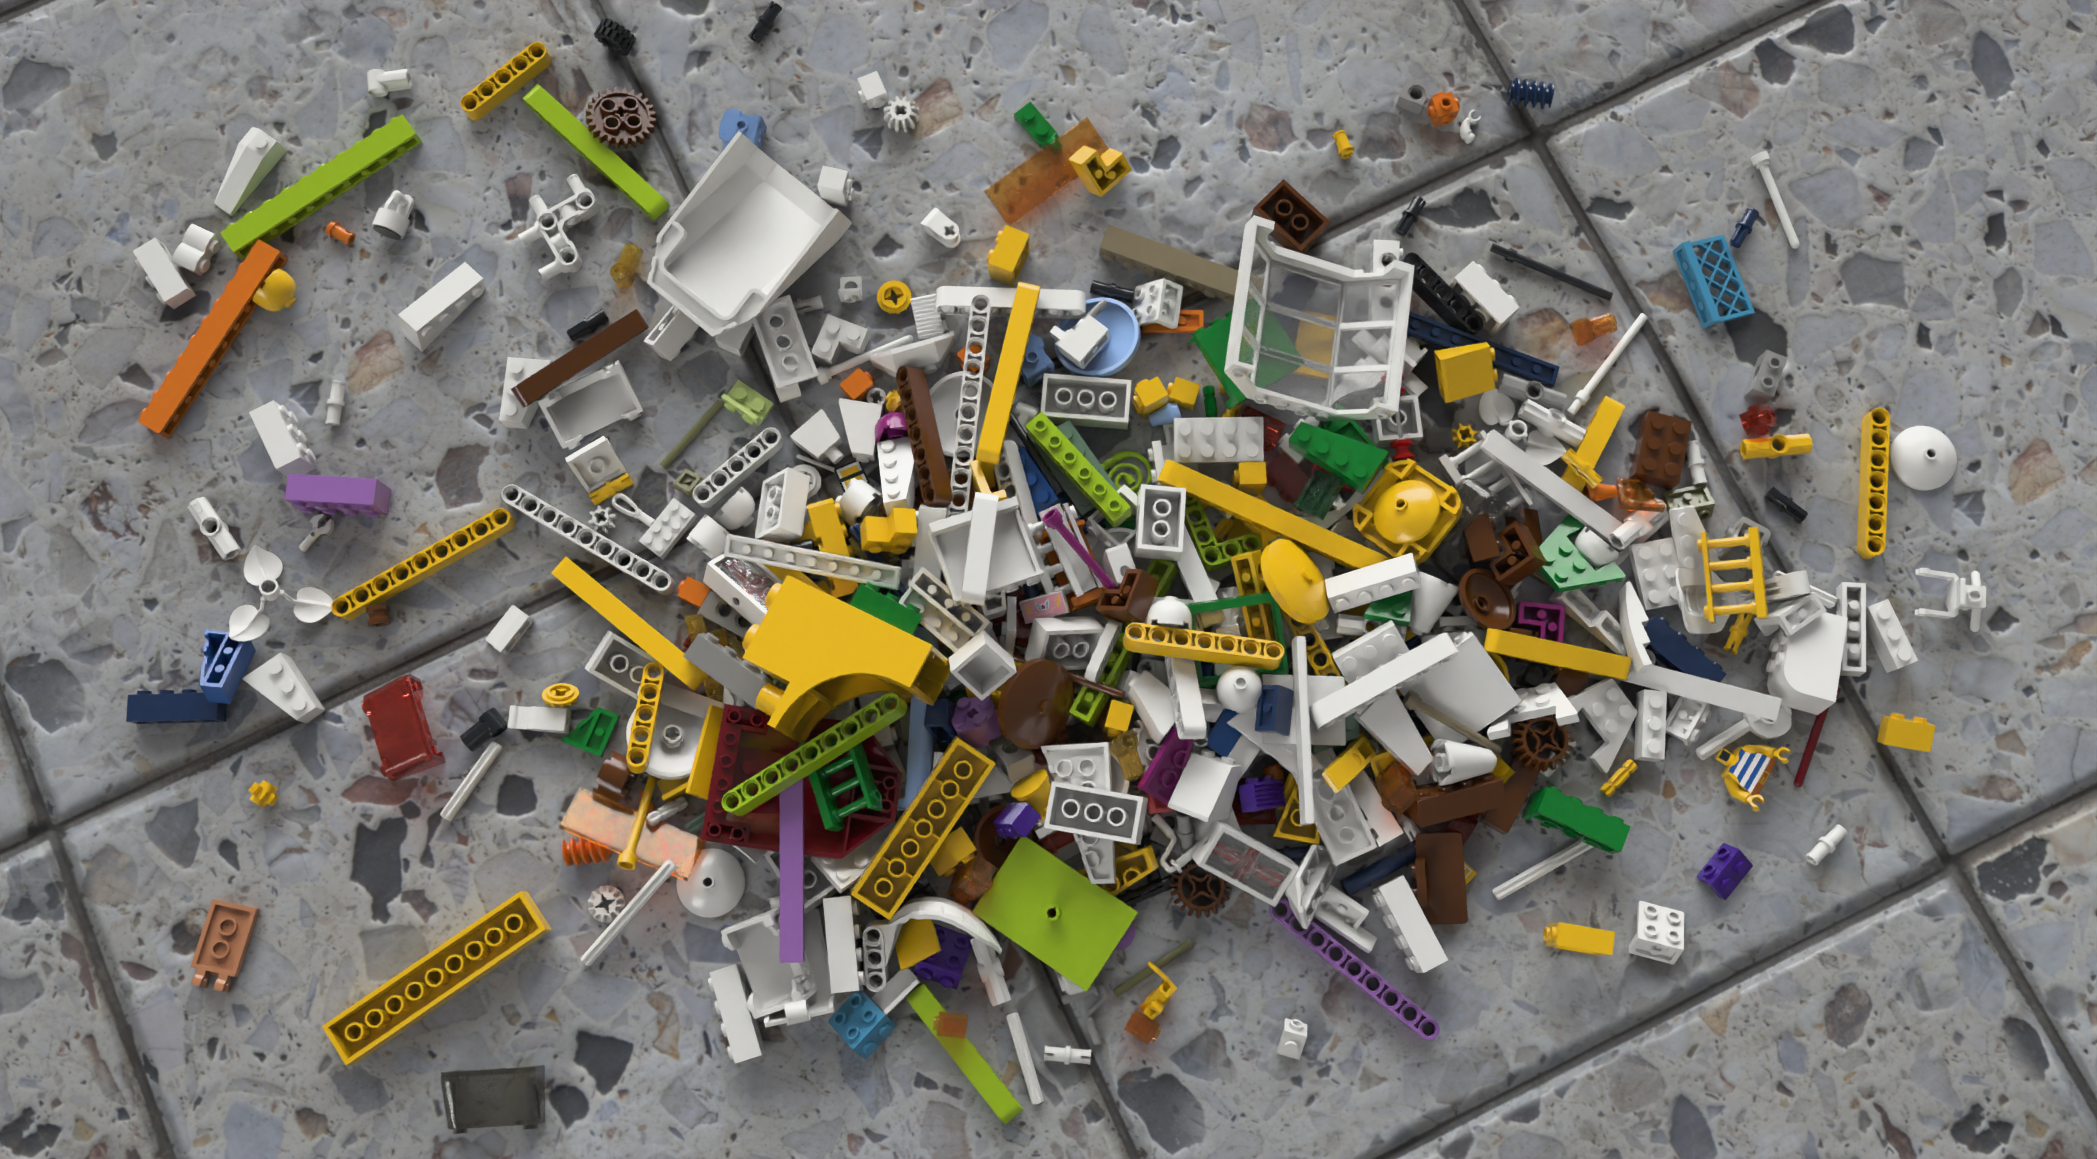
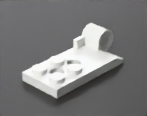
(787, 364)

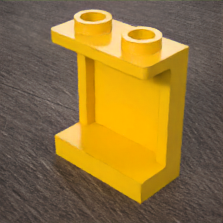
(984, 478)

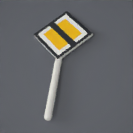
(843, 473)

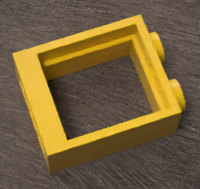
(1579, 938)

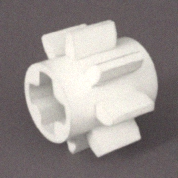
(596, 515)

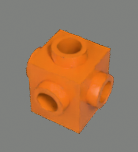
(1443, 108)

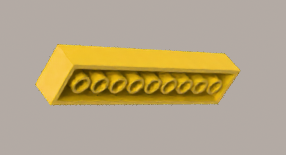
(436, 978)

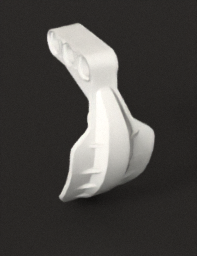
(1693, 596)
(918, 908)

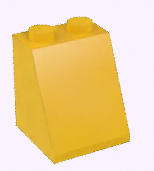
(1465, 371)

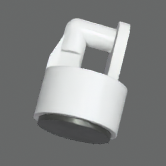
(393, 218)

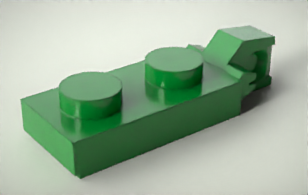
(1036, 125)

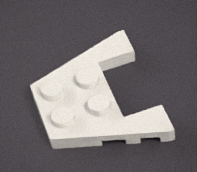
(1536, 702)
(1610, 716)

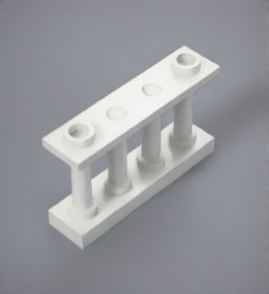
(1450, 464)
(1040, 551)

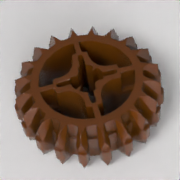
(1551, 745)
(1187, 902)

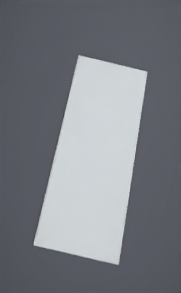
(685, 700)

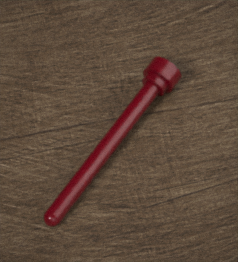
(1810, 746)

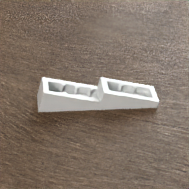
(1597, 622)

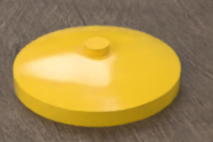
(1295, 581)

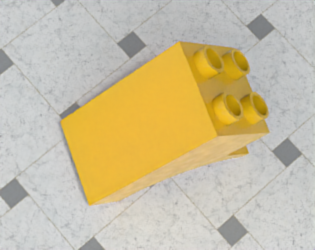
(831, 656)

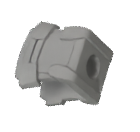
(1738, 530)

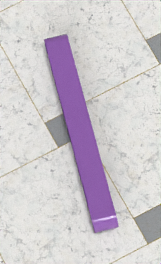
(1364, 973)

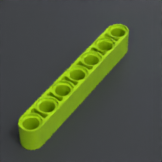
(967, 1058)

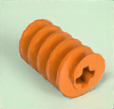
(585, 852)

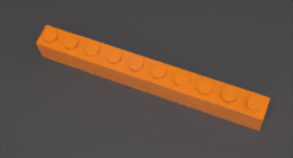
(211, 341)

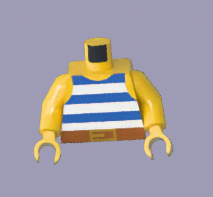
(1748, 770)

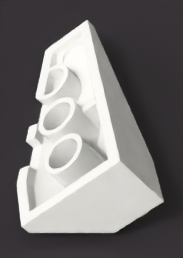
(249, 166)

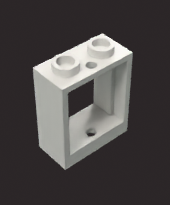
(1097, 531)

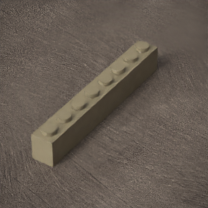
(1169, 263)

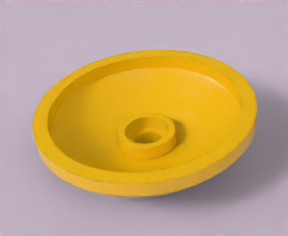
(1413, 519)

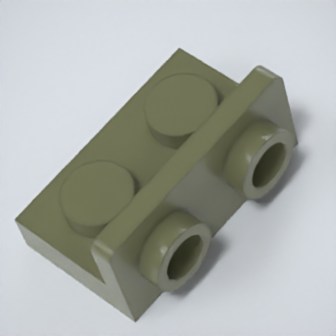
(1695, 496)

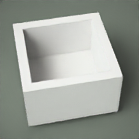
(982, 665)

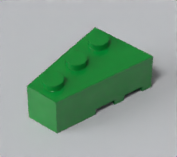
(886, 608)

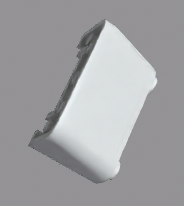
(590, 404)
(759, 951)

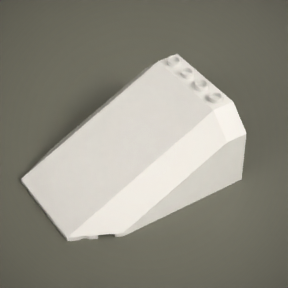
(741, 239)

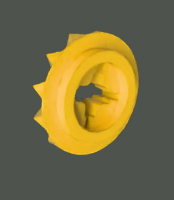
(900, 289)
(560, 695)

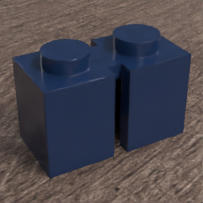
(939, 719)

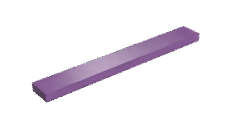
(792, 874)

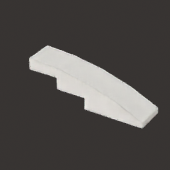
(1632, 624)

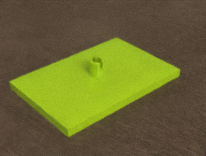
(1086, 920)

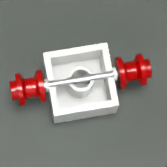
(1400, 429)

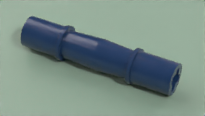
(1379, 869)

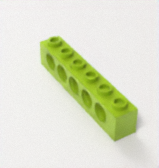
(1078, 470)

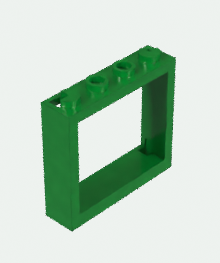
(1210, 682)

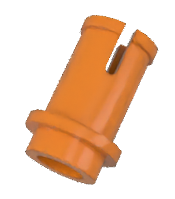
(342, 234)

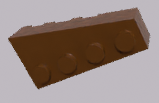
(1456, 800)

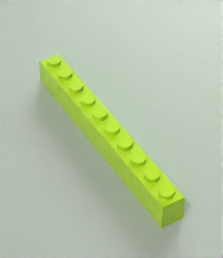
(321, 186)

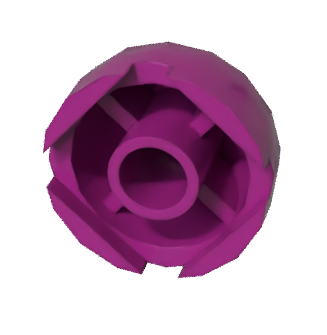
(890, 427)

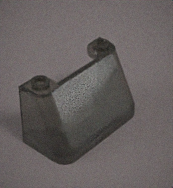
(494, 1097)

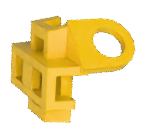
(1159, 997)

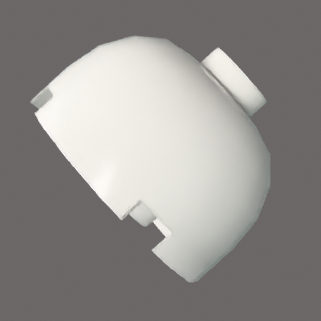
(736, 511)
(1595, 549)
(1170, 614)
(1239, 688)

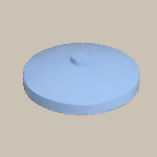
(1118, 350)

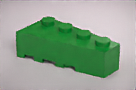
(1339, 455)

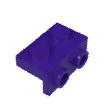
(1725, 870)

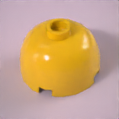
(277, 292)

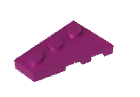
(1166, 767)

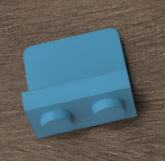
(862, 1024)

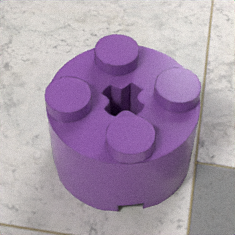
(976, 721)

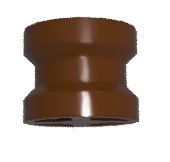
(378, 615)

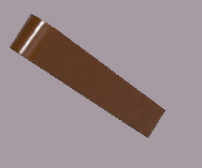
(579, 358)
(924, 436)

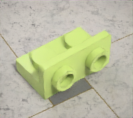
(748, 403)

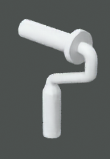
(1169, 833)

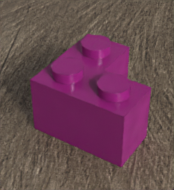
(1542, 618)

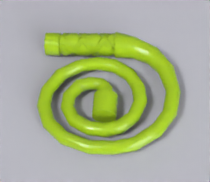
(1117, 457)

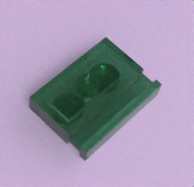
(1319, 494)

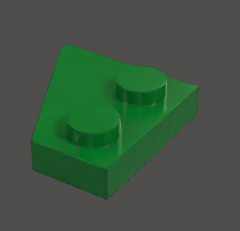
(594, 732)

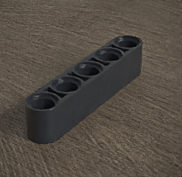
(1449, 298)

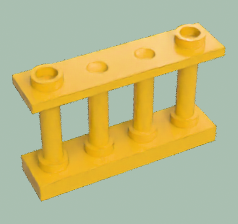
(1755, 584)

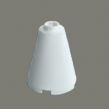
(1429, 603)
(1459, 761)

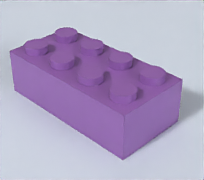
(338, 494)

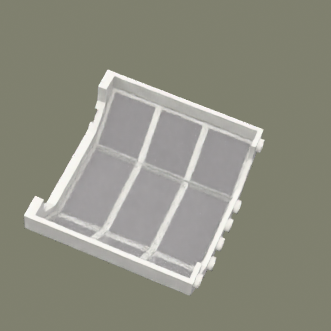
(1317, 331)

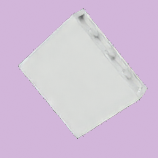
(1011, 553)
(1465, 689)

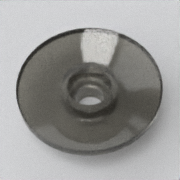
(1084, 734)

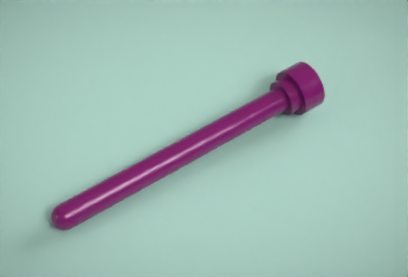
(1054, 520)

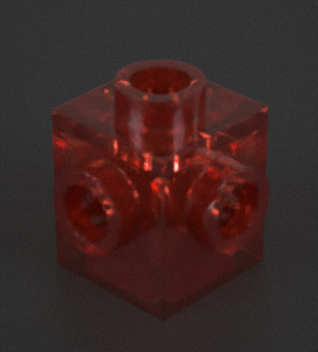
(1758, 420)

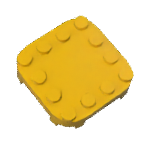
(1399, 471)

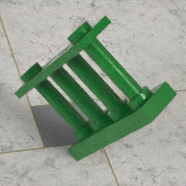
(827, 796)

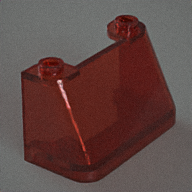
(401, 728)

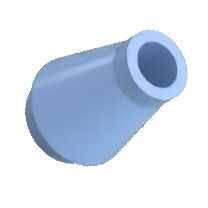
(1165, 415)

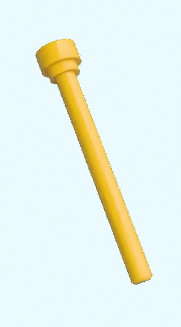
(628, 859)

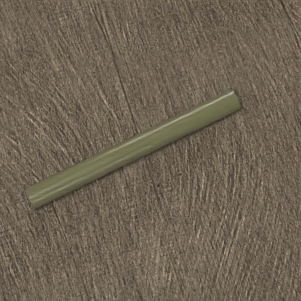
(688, 438)
(1146, 972)

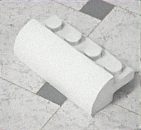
(948, 623)

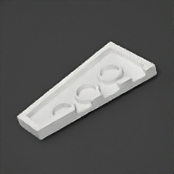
(1283, 753)

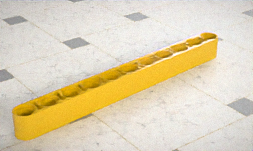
(1268, 517)

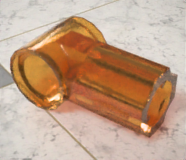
(1588, 329)

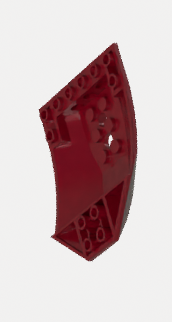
(751, 745)

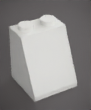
(1206, 787)

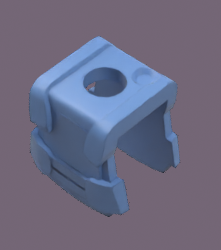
(750, 125)
(1035, 362)

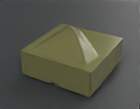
(687, 482)

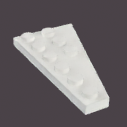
(1087, 767)

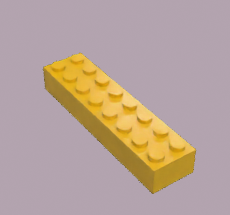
(922, 828)

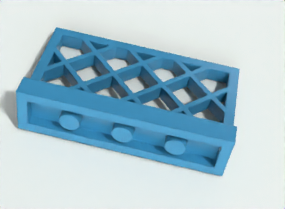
(1699, 284)

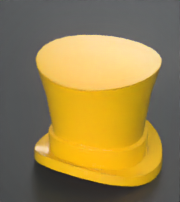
(1034, 790)

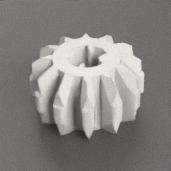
(901, 107)

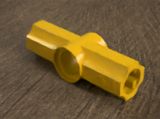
(1787, 445)

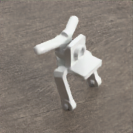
(1957, 596)

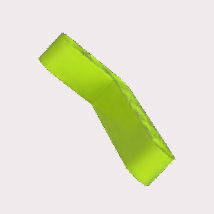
(1210, 546)

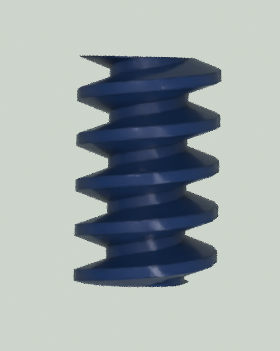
(1532, 92)

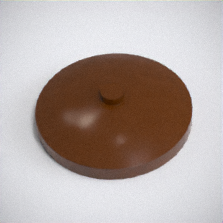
(1035, 703)

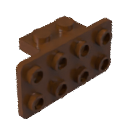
(1440, 877)

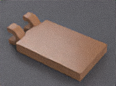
(223, 943)

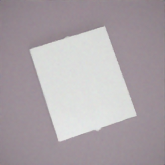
(1318, 688)

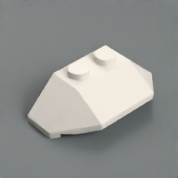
(924, 354)
(1310, 884)

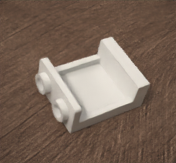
(1791, 614)

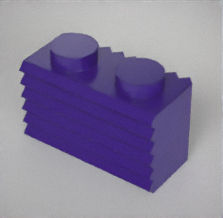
(1262, 794)
(1016, 820)

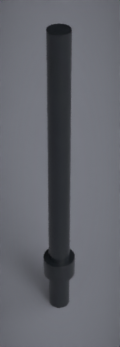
(1512, 255)
(1050, 477)

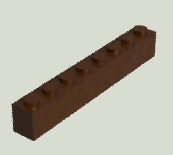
(1520, 783)

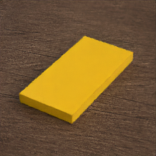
(703, 763)

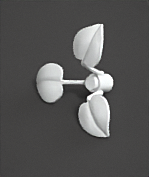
(1500, 408)
(262, 570)

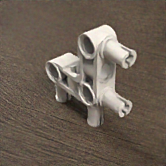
(564, 216)

